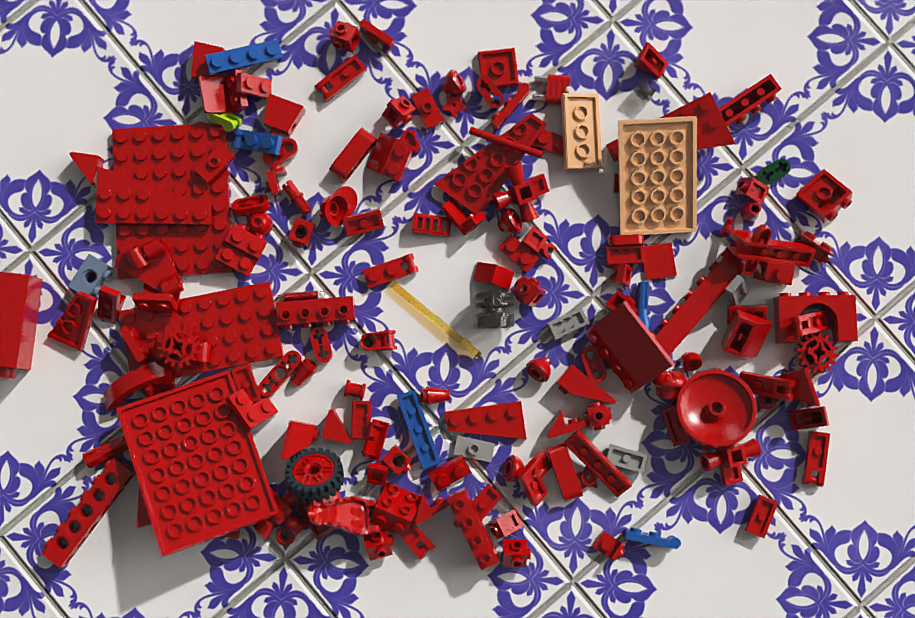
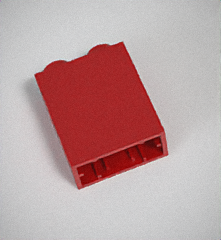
(18, 321)

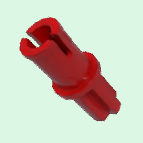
(297, 197)

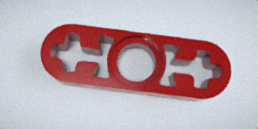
(274, 387)

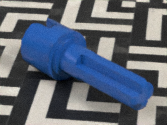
(642, 303)

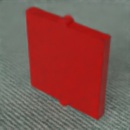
(659, 261)

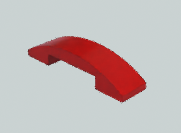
(134, 380)

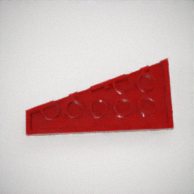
(711, 126)
(136, 202)

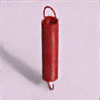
(300, 295)

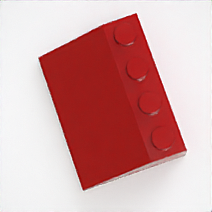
(629, 347)

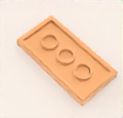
(581, 131)

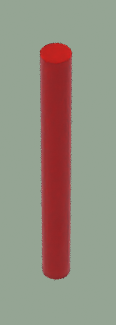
(505, 142)

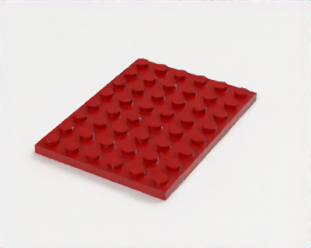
(167, 160)
(195, 464)

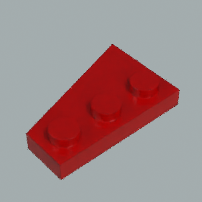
(75, 323)

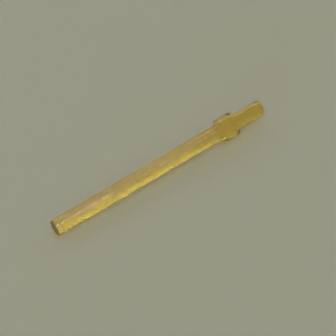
(463, 343)

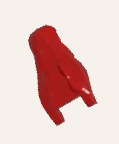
(347, 514)

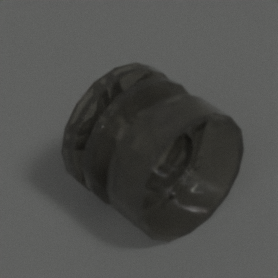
(493, 310)

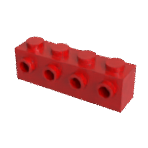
(750, 101)
(315, 312)

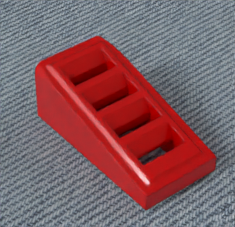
(416, 216)

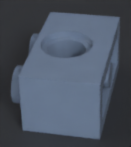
(81, 279)

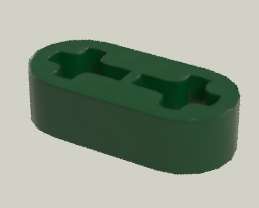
(771, 169)

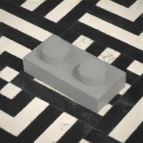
(626, 458)

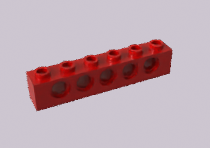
(53, 548)

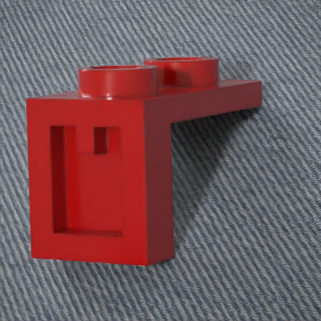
(460, 218)

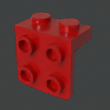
(154, 301)
(395, 509)

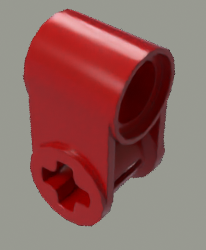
(380, 341)

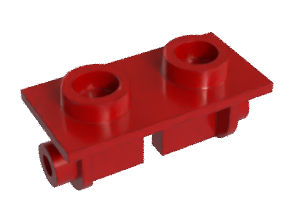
(822, 249)
(377, 432)

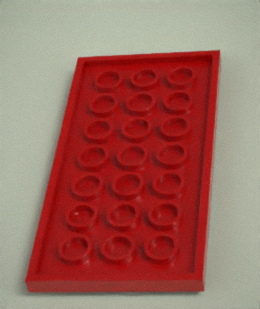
(235, 322)

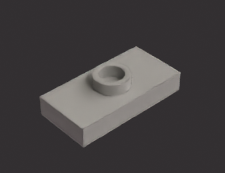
(736, 290)
(568, 323)
(474, 448)

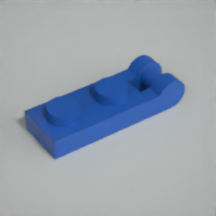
(257, 141)
(652, 538)

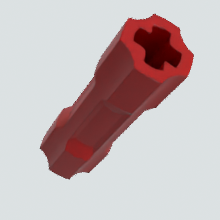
(101, 454)

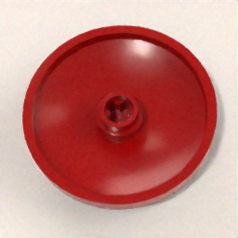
(716, 408)

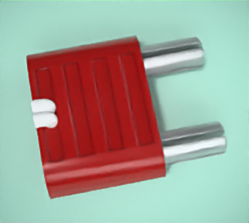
(555, 87)

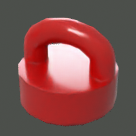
(691, 361)

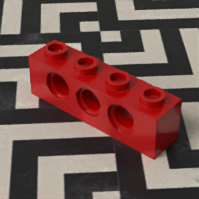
(473, 528)

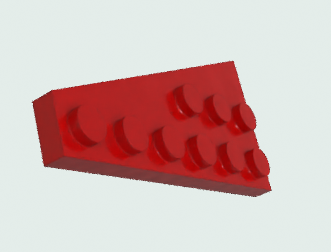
(484, 171)

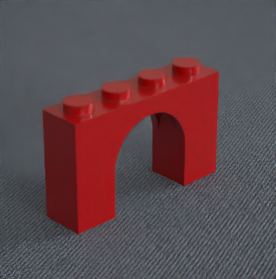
(839, 307)

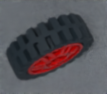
(314, 475)

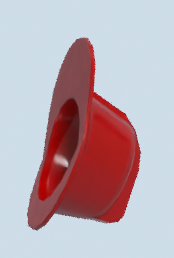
(338, 205)

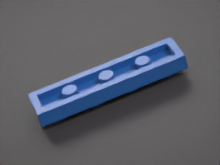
(243, 57)
(418, 429)

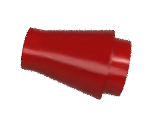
(747, 214)
(304, 371)
(434, 395)

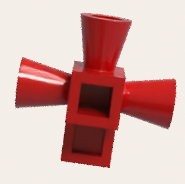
(521, 192)
(730, 459)
(285, 508)

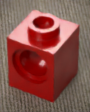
(300, 224)
(388, 459)

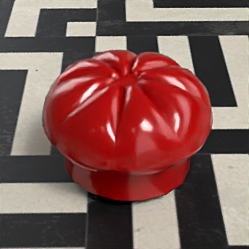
(669, 384)

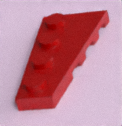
(492, 420)

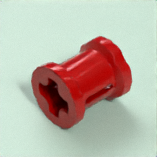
(354, 389)

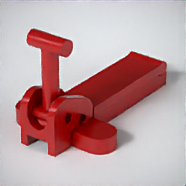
(759, 247)

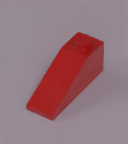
(579, 385)

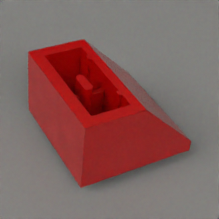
(745, 334)

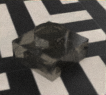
(644, 91)

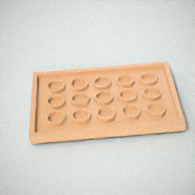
(657, 175)

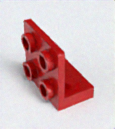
(220, 94)

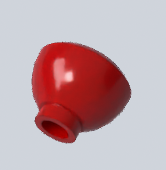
(453, 83)
(509, 221)
(260, 223)
(539, 369)
(511, 468)

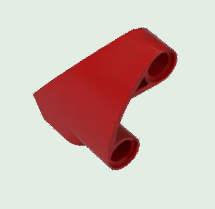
(152, 266)

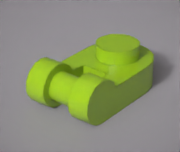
(228, 121)

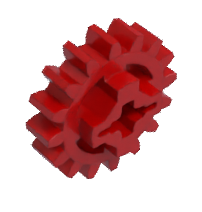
(173, 335)
(818, 345)

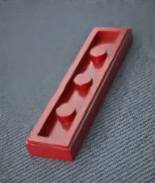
(597, 463)

